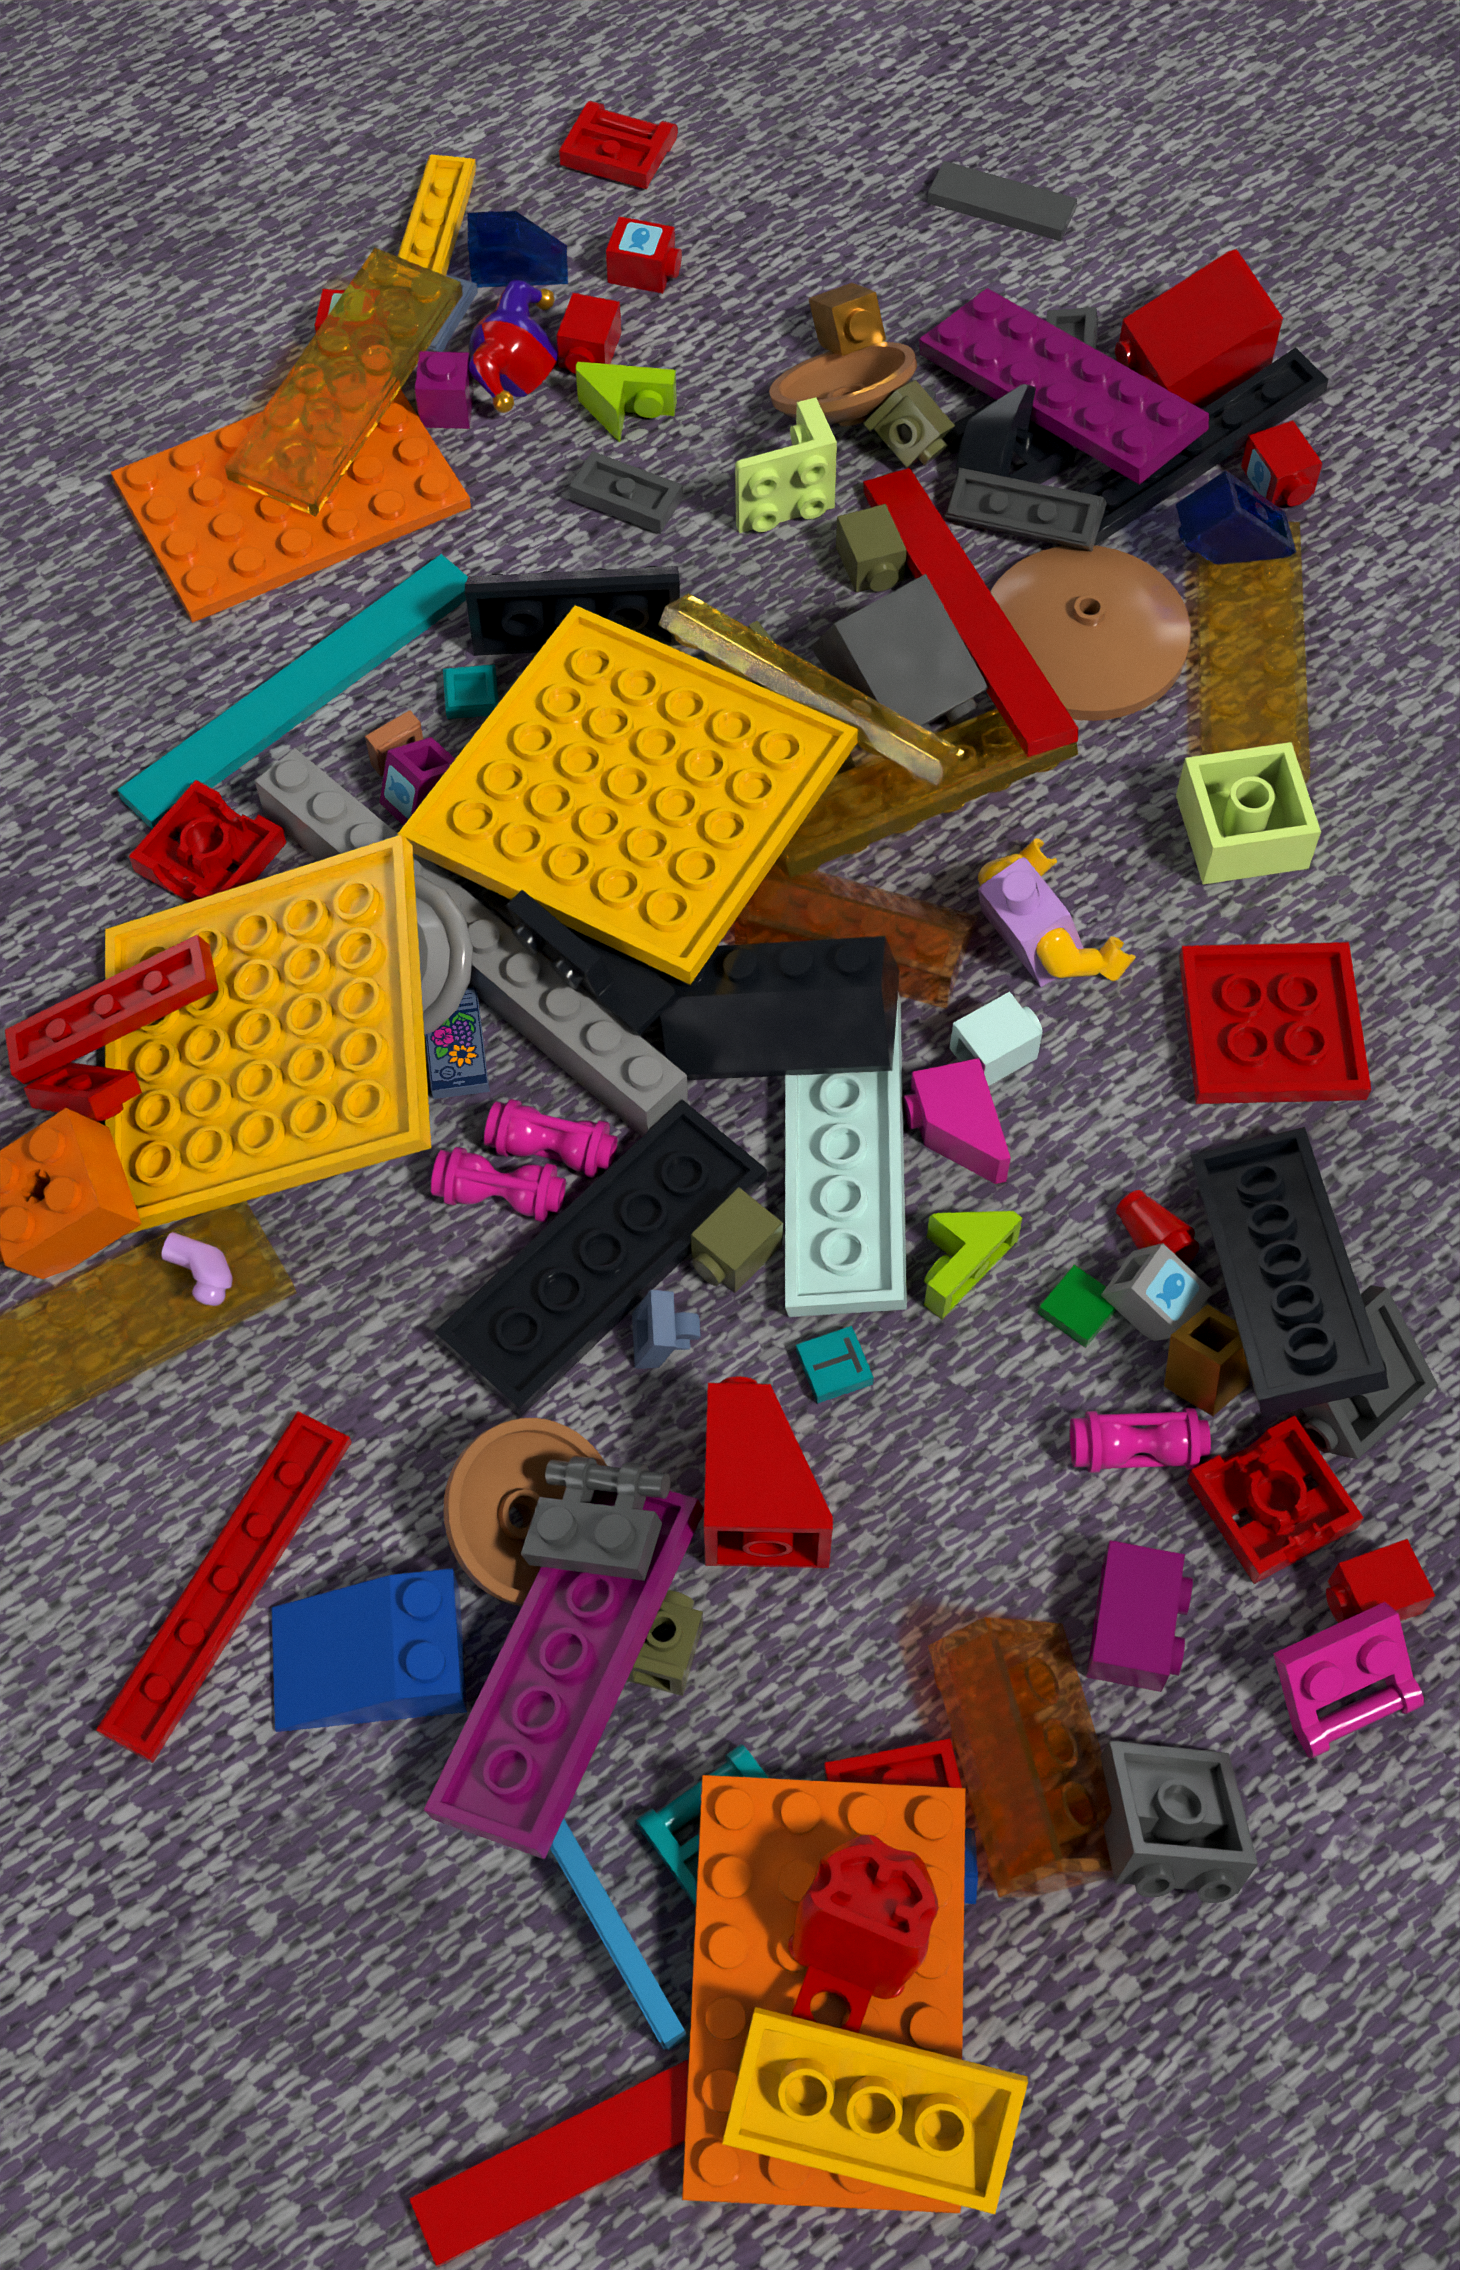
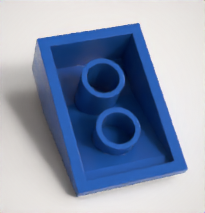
(370, 1653)

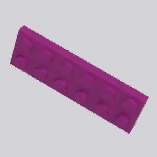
(1078, 389)
(555, 1691)

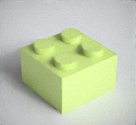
(1247, 813)

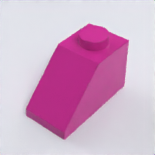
(959, 1118)

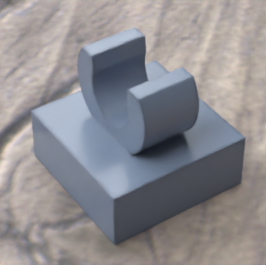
(660, 1329)

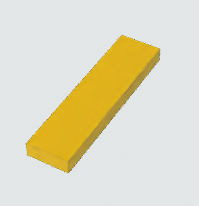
(438, 212)

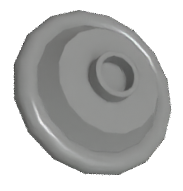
(443, 953)

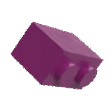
(1138, 1616)

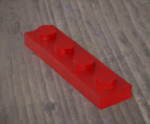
(111, 1009)

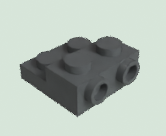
(1358, 1422)
(1176, 1821)

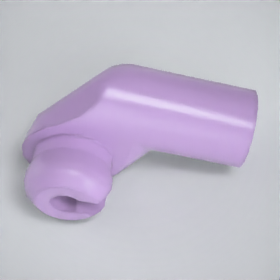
(205, 1262)

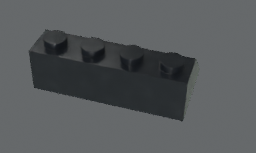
(525, 609)
(786, 1010)

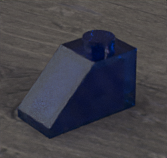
(513, 247)
(1233, 523)

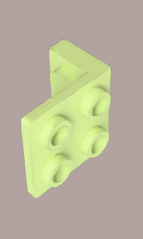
(790, 479)

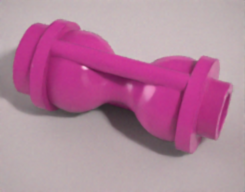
(527, 1132)
(471, 1179)
(1112, 1441)

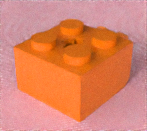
(62, 1195)

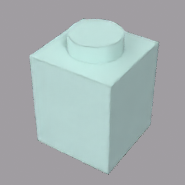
(999, 1035)

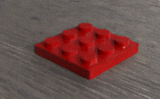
(1273, 1023)

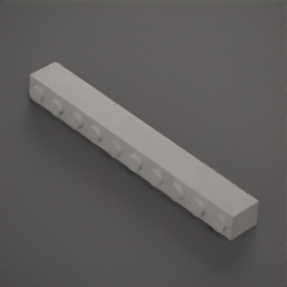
(511, 980)

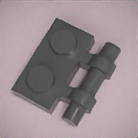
(595, 1536)

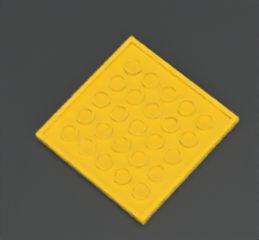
(631, 792)
(300, 1054)

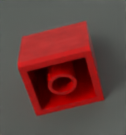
(1203, 332)
(758, 1485)

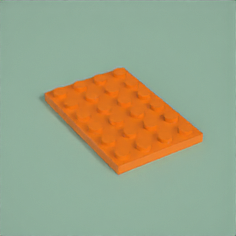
(235, 543)
(753, 1869)

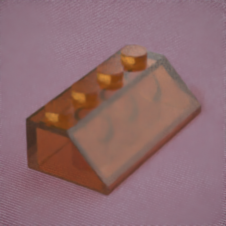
(923, 936)
(1026, 1753)

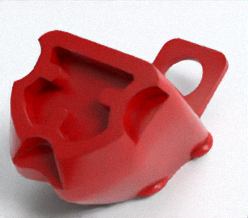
(862, 1925)

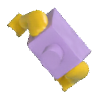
(1038, 923)

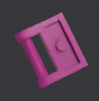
(1341, 1663)

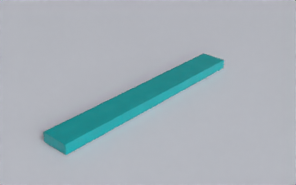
(298, 689)

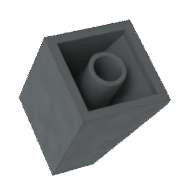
(905, 656)

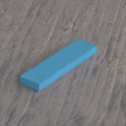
(617, 1939)

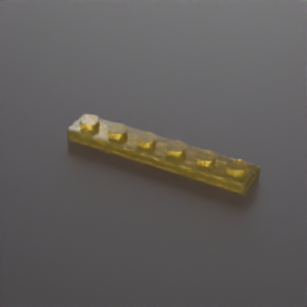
(781, 671)

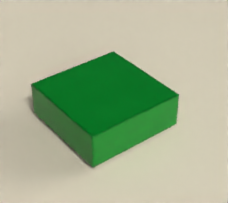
(1077, 1306)

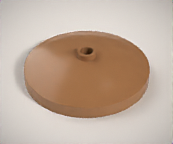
(1097, 627)

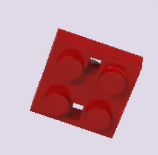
(209, 843)
(1272, 1488)

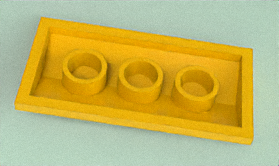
(875, 2110)

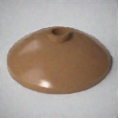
(848, 384)
(489, 1478)

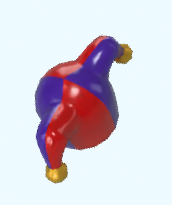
(510, 349)

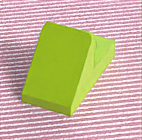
(616, 389)
(975, 1244)

